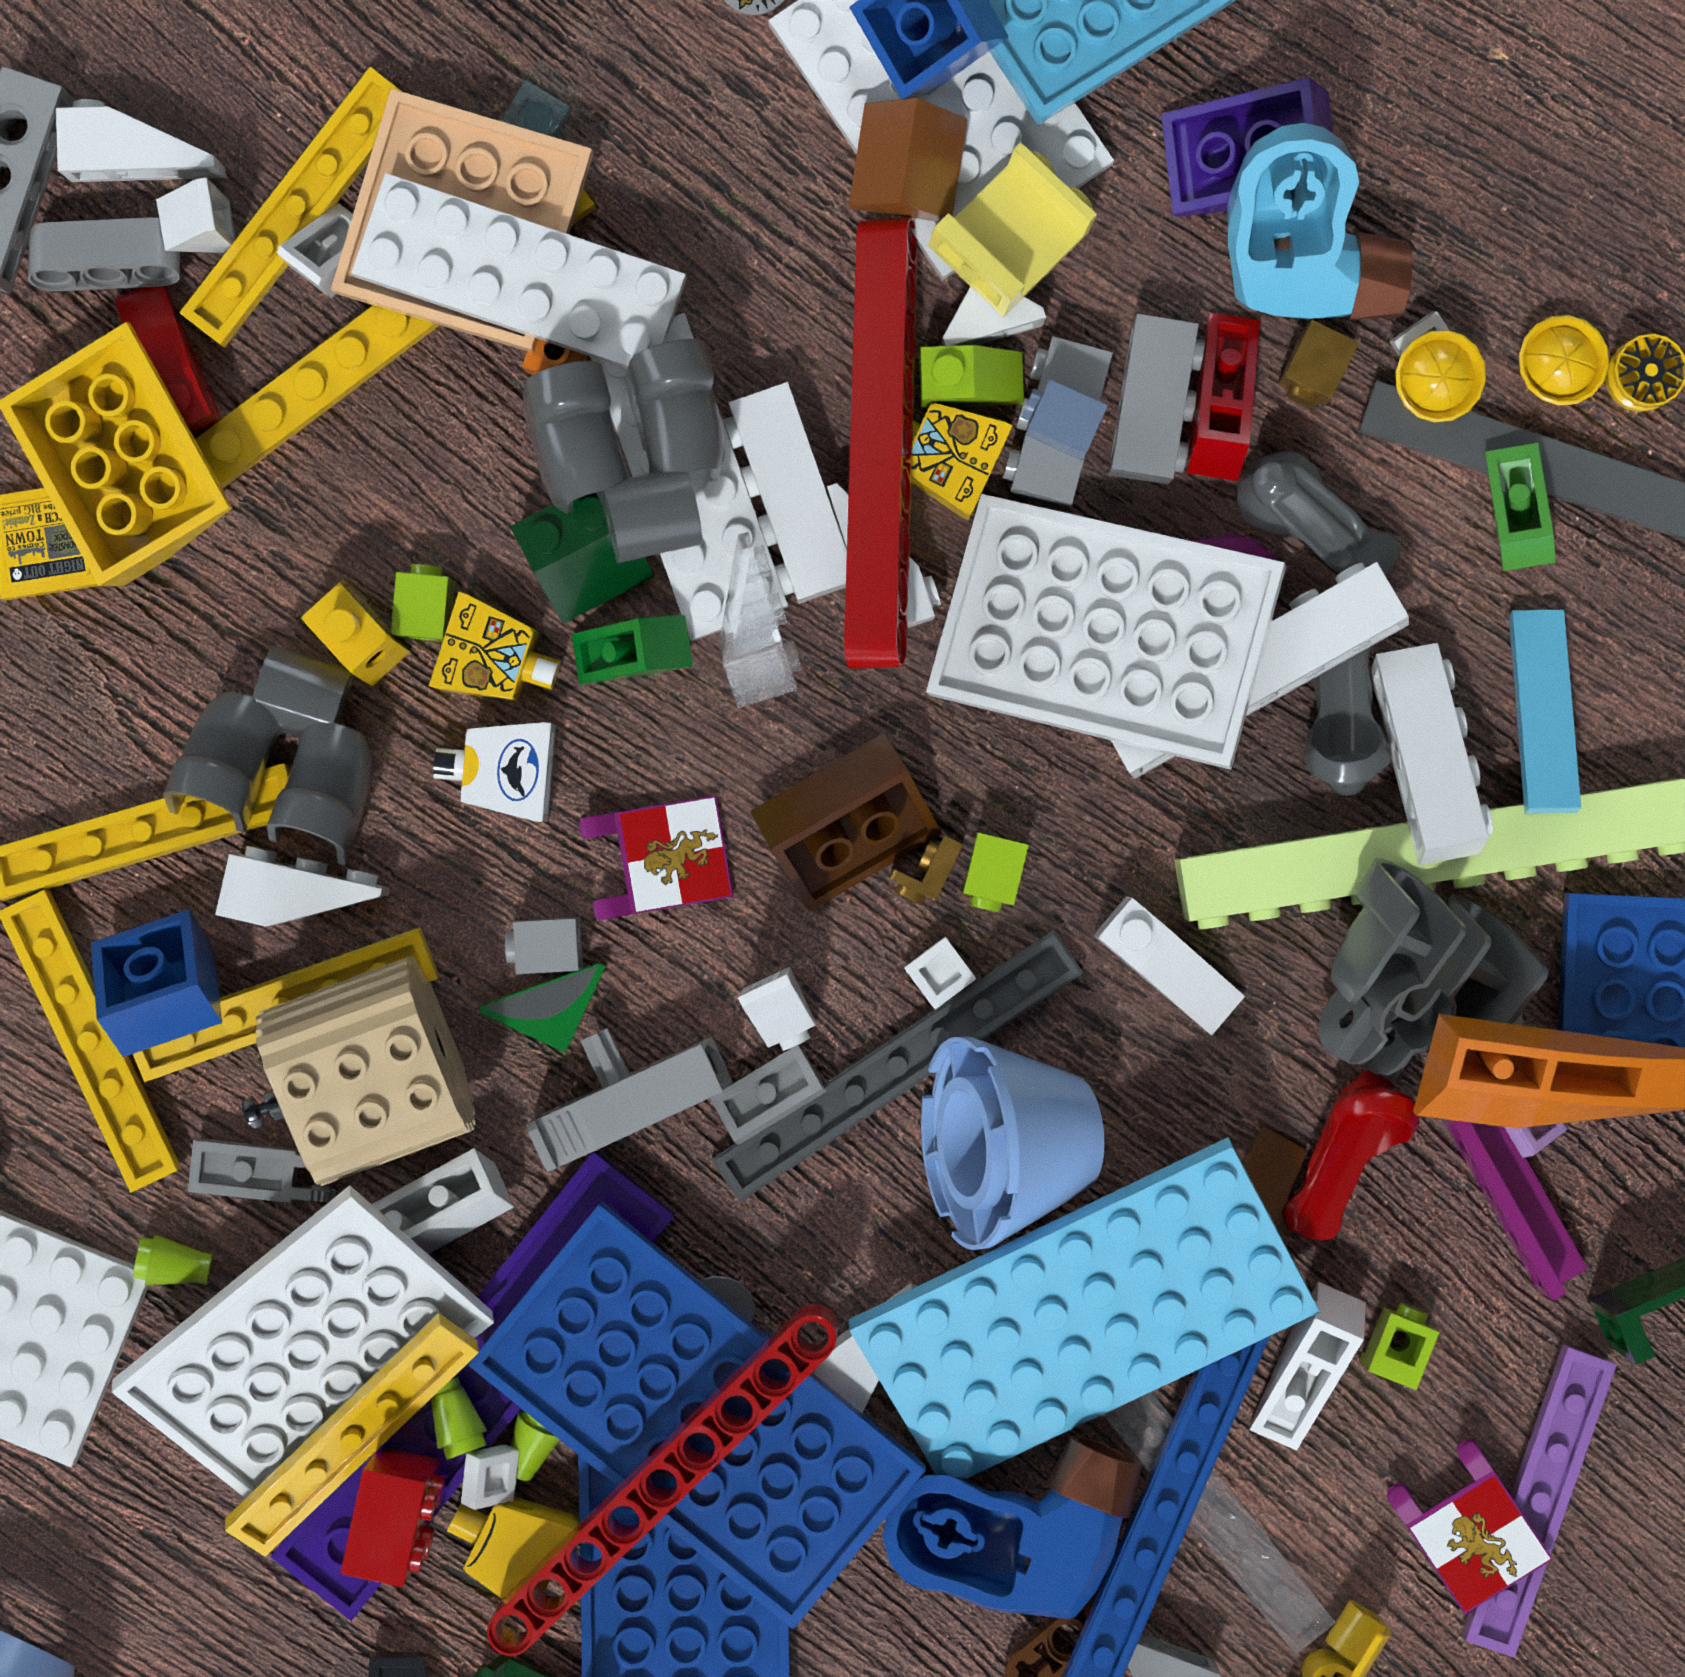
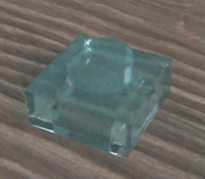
(537, 111)

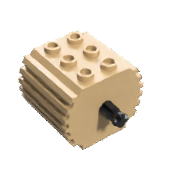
(362, 1072)

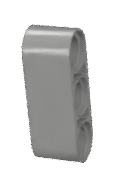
(100, 255)

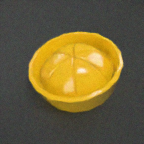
(1563, 360)
(1440, 376)

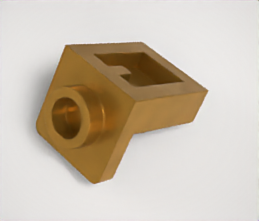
(936, 864)

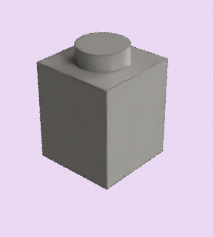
(545, 945)

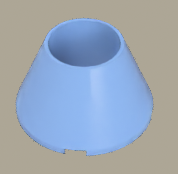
(1005, 1139)

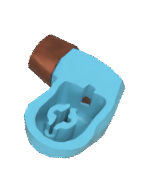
(1292, 236)

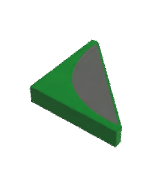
(551, 1009)

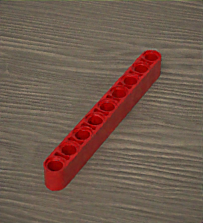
(881, 444)
(646, 1498)

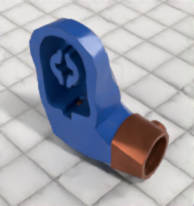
(1011, 1548)

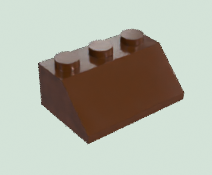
(846, 822)

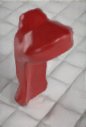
(1361, 1125)

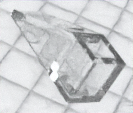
(750, 640)

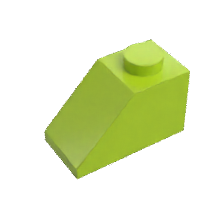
(970, 376)

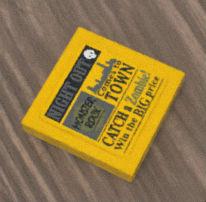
(37, 549)

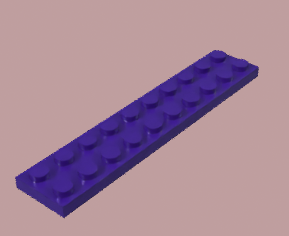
(318, 1543)

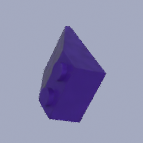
(1212, 138)

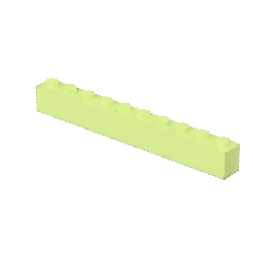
(1332, 865)

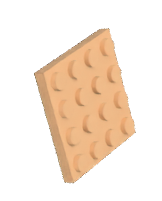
(475, 161)

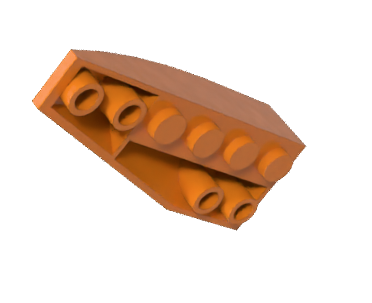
(1544, 1075)

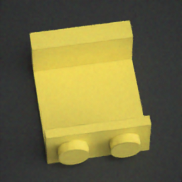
(1014, 230)

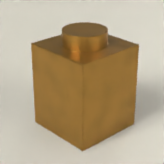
(1317, 365)

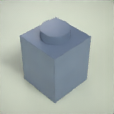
(1063, 418)

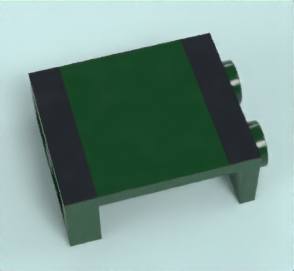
(1621, 1307)

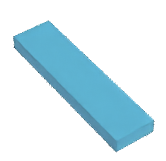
(1544, 712)

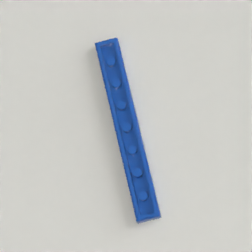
(1162, 1515)

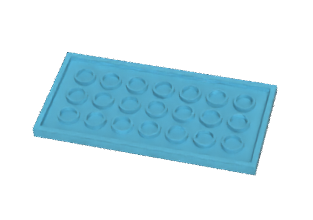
(1085, 1313)

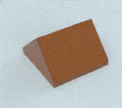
(908, 159)

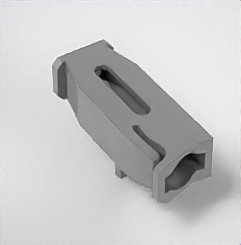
(625, 1099)

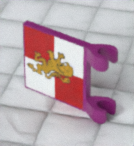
(668, 856)
(1474, 1535)

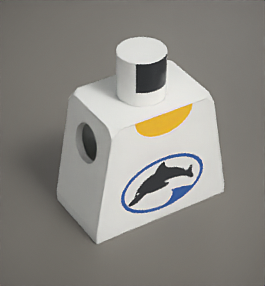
(503, 768)

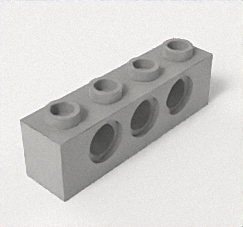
(28, 160)

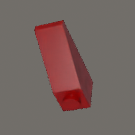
(170, 350)
(1224, 397)

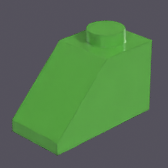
(1520, 507)

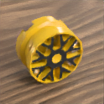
(1645, 373)

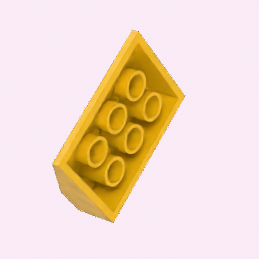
(116, 457)

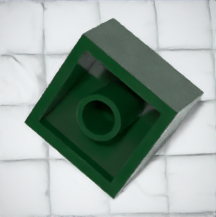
(576, 557)

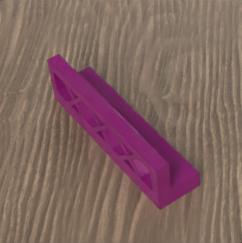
(1519, 1205)

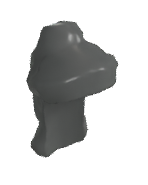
(1290, 500)
(1345, 740)

